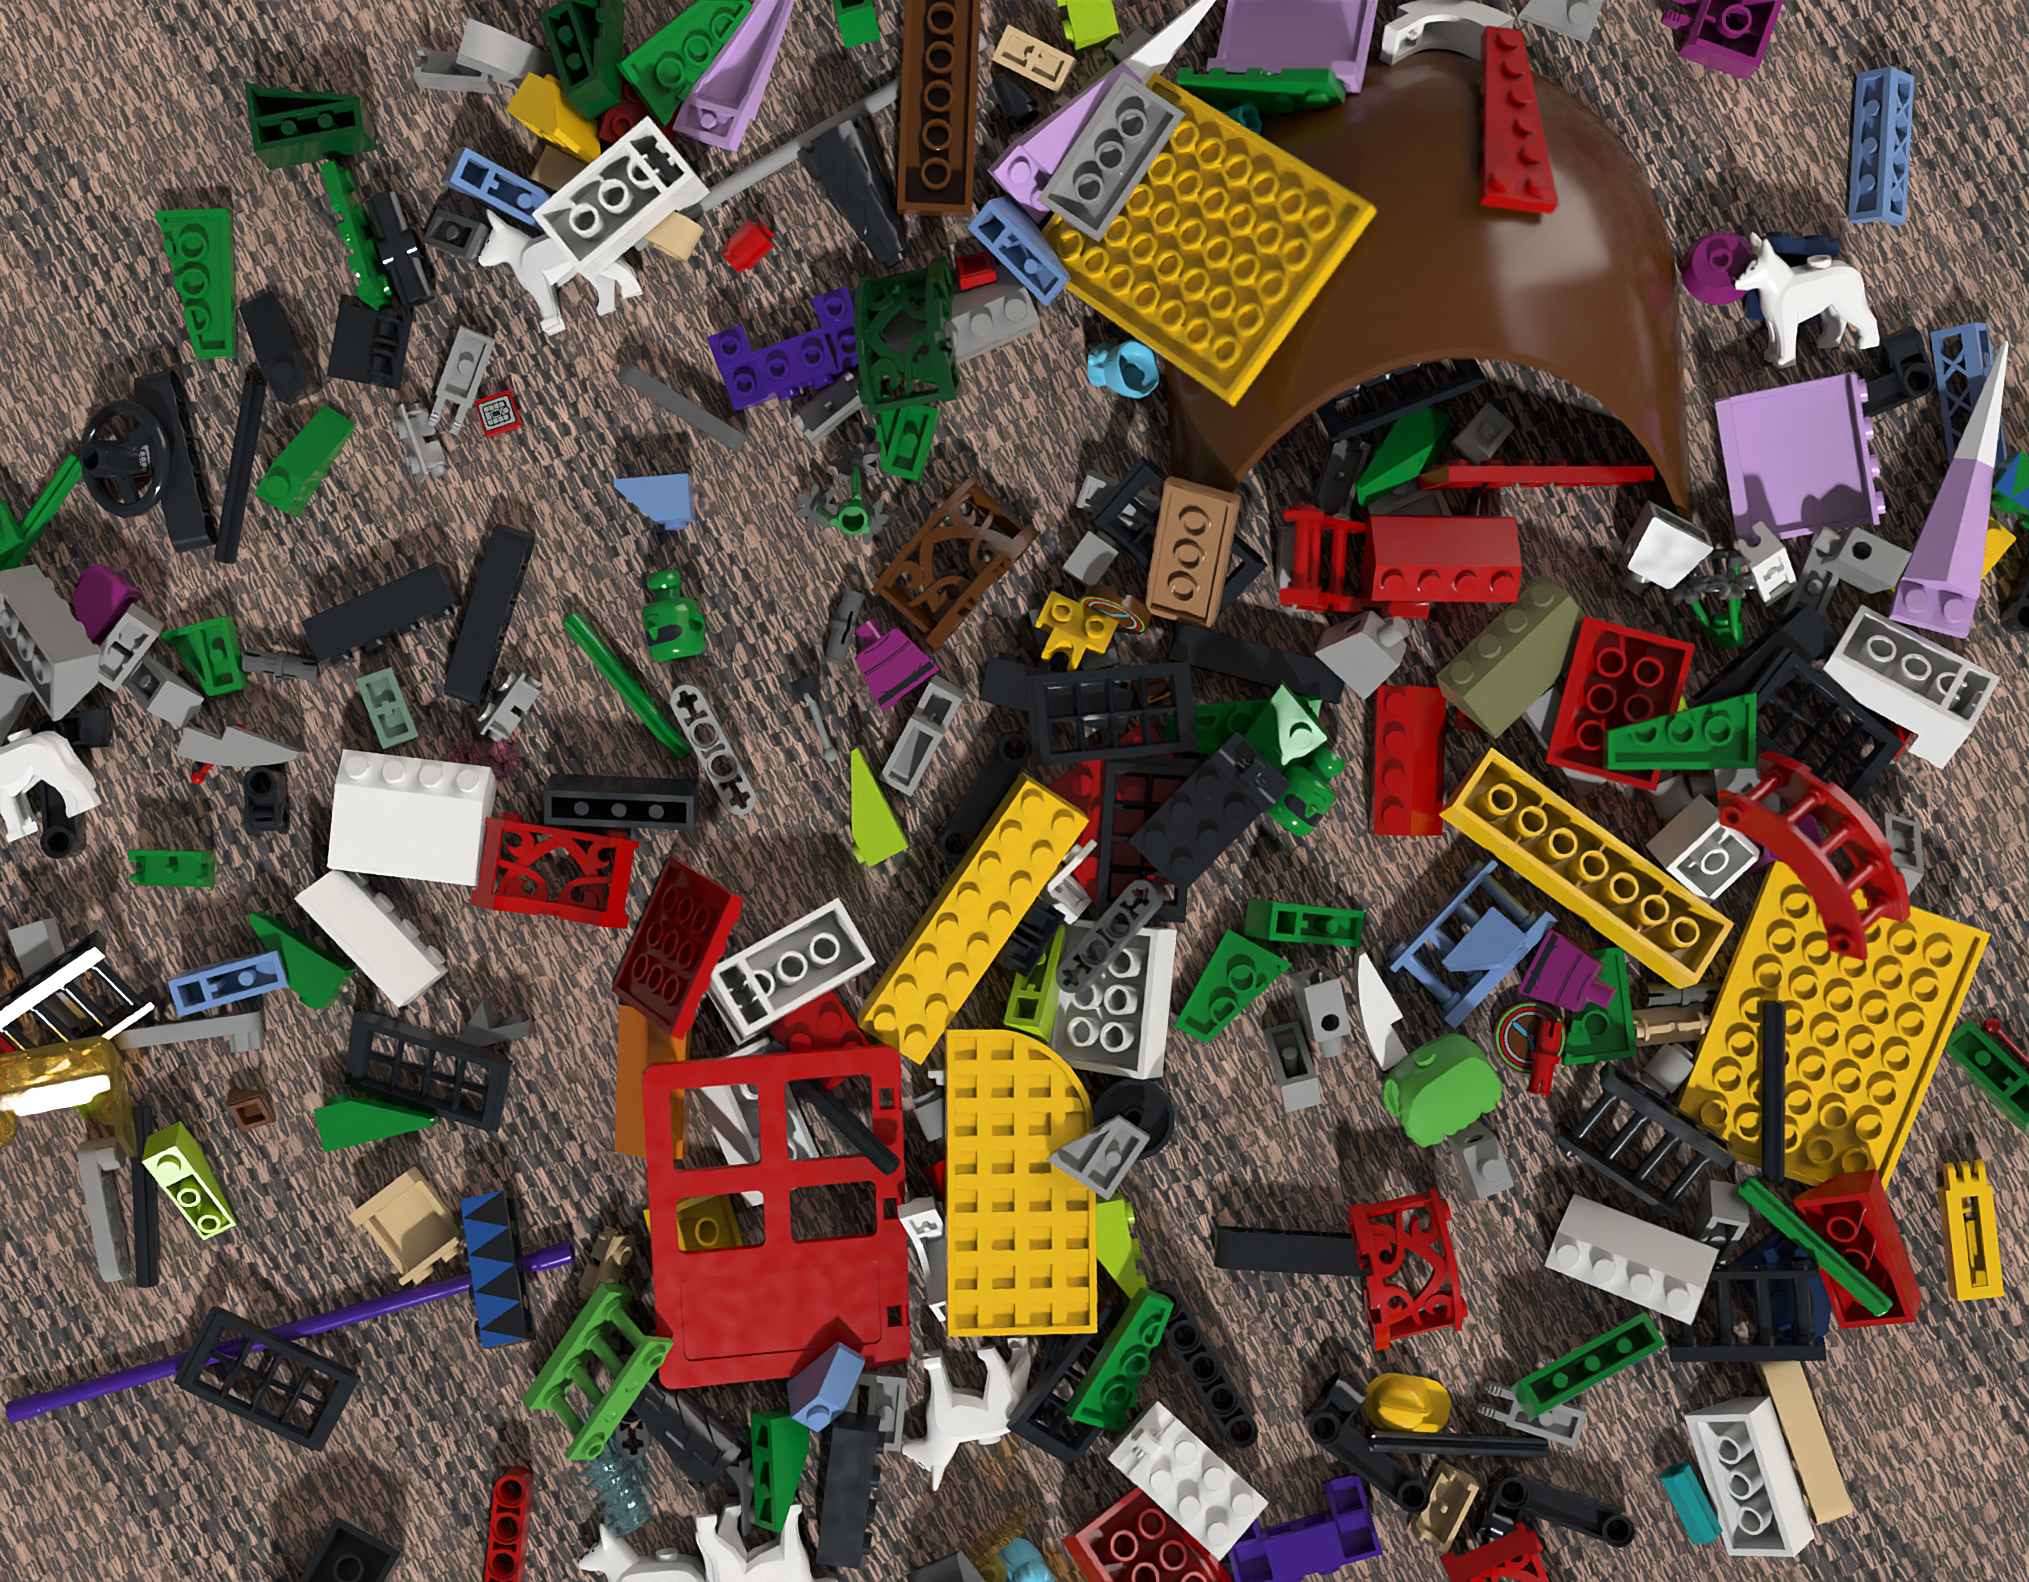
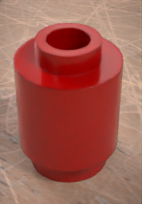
(747, 245)

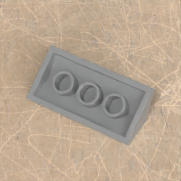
(1110, 157)

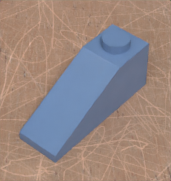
(494, 186)
(1020, 247)
(227, 981)

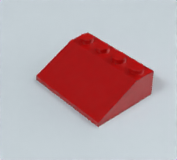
(1611, 683)
(1140, 1543)

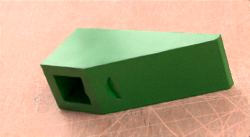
(1407, 451)

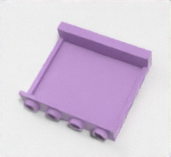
(1297, 36)
(1799, 458)

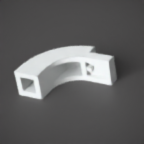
(1439, 25)
(926, 1226)

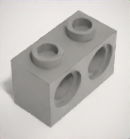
(126, 645)
(1906, 844)

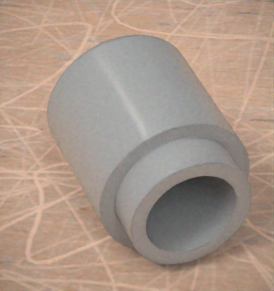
(1670, 796)
(1667, 1069)
(931, 1114)

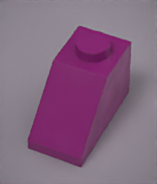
(102, 600)

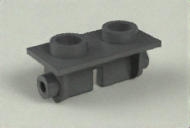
(740, 1477)

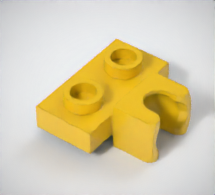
(1074, 629)

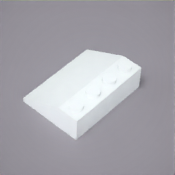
(410, 817)
(1125, 1013)

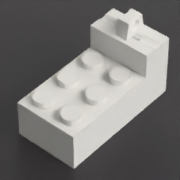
(619, 199)
(1910, 683)
(788, 970)
(1186, 1479)

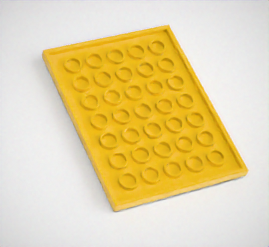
(1213, 247)
(1855, 1032)

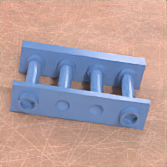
(1481, 982)

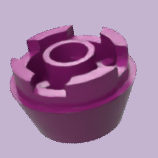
(1712, 264)

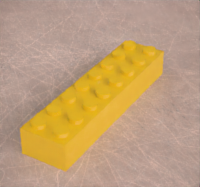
(1586, 869)
(971, 918)

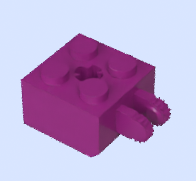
(1714, 44)

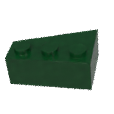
(585, 48)
(307, 127)

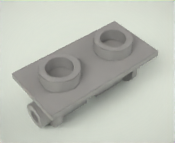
(413, 429)
(498, 715)

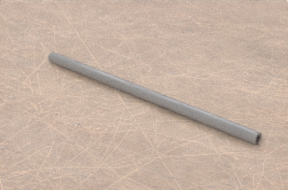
(787, 152)

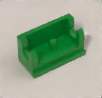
(173, 867)

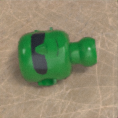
(672, 622)
(1309, 796)

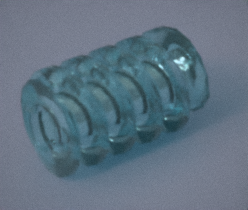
(617, 1493)

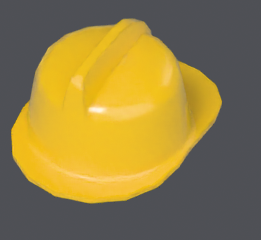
(1407, 1403)

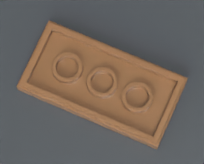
(1191, 553)

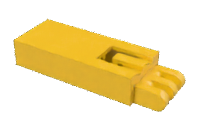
(1970, 1245)

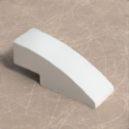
(1376, 1013)

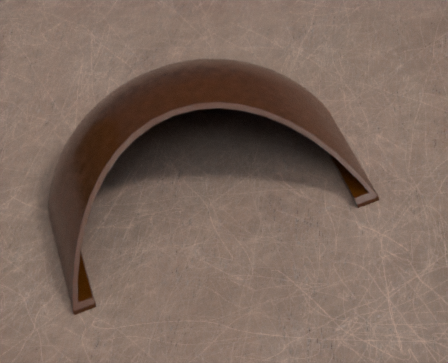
(1460, 279)

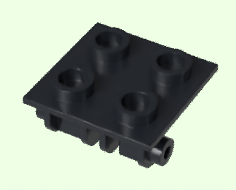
(369, 346)
(1030, 938)

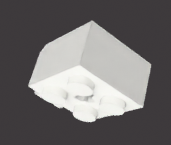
(1703, 851)

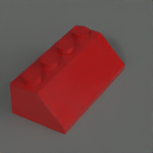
(1441, 558)
(1406, 761)
(1859, 1224)

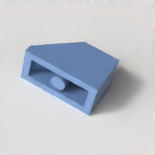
(662, 498)
(1488, 945)
(824, 1387)

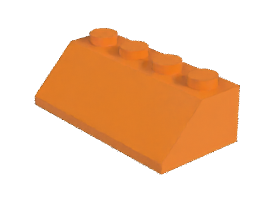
(639, 1046)

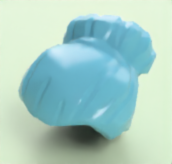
(1123, 368)
(1025, 1562)

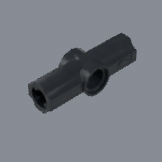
(399, 249)

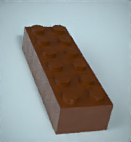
(938, 107)

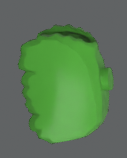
(1441, 1088)

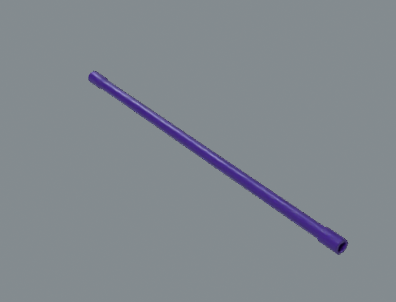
(40, 1403)

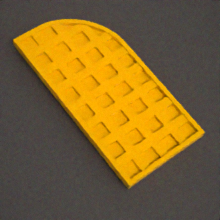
(1014, 1221)

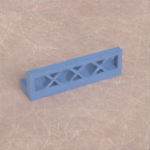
(1878, 145)
(1978, 362)

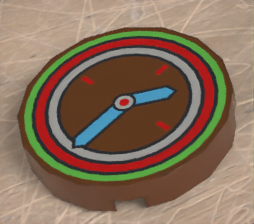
(1129, 611)
(1517, 1032)

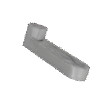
(708, 751)
(243, 1030)
(96, 1163)

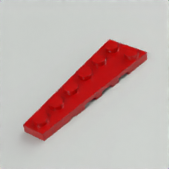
(1513, 143)
(1593, 473)

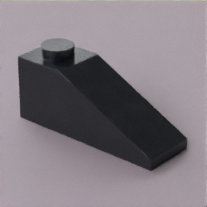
(278, 350)

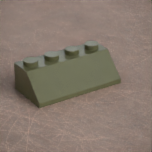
(1514, 657)

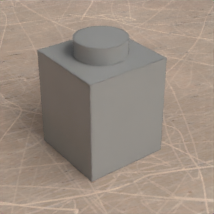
(1091, 558)

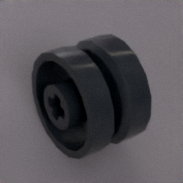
(1147, 1097)

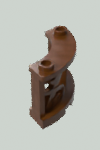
(947, 611)

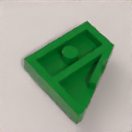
(906, 439)
(212, 654)

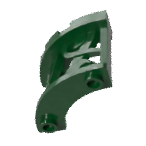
(939, 366)

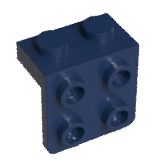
(1793, 253)

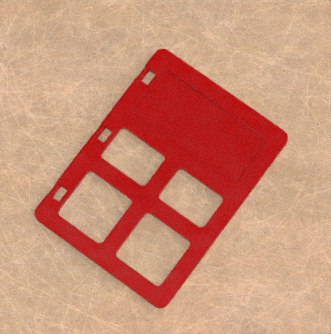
(784, 1300)

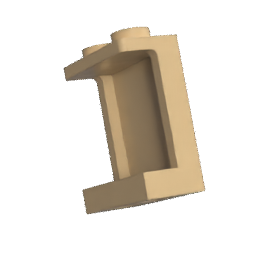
(411, 1225)

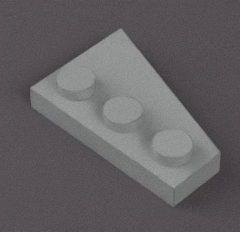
(1565, 17)

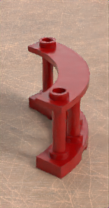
(1304, 587)
(1848, 827)

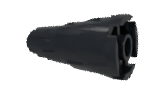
(857, 188)
(691, 1433)

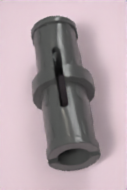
(843, 627)
(282, 665)
(1682, 997)

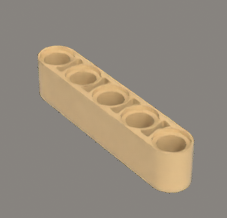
(672, 236)
(1805, 1440)

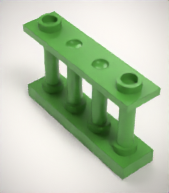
(569, 1362)

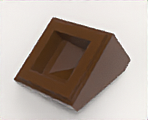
(249, 1108)

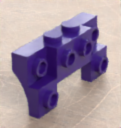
(790, 364)
(1311, 1542)

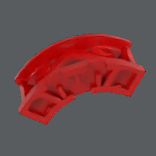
(510, 894)
(1370, 1238)
(1499, 1558)

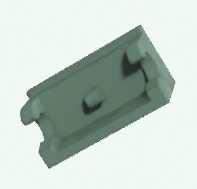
(387, 709)

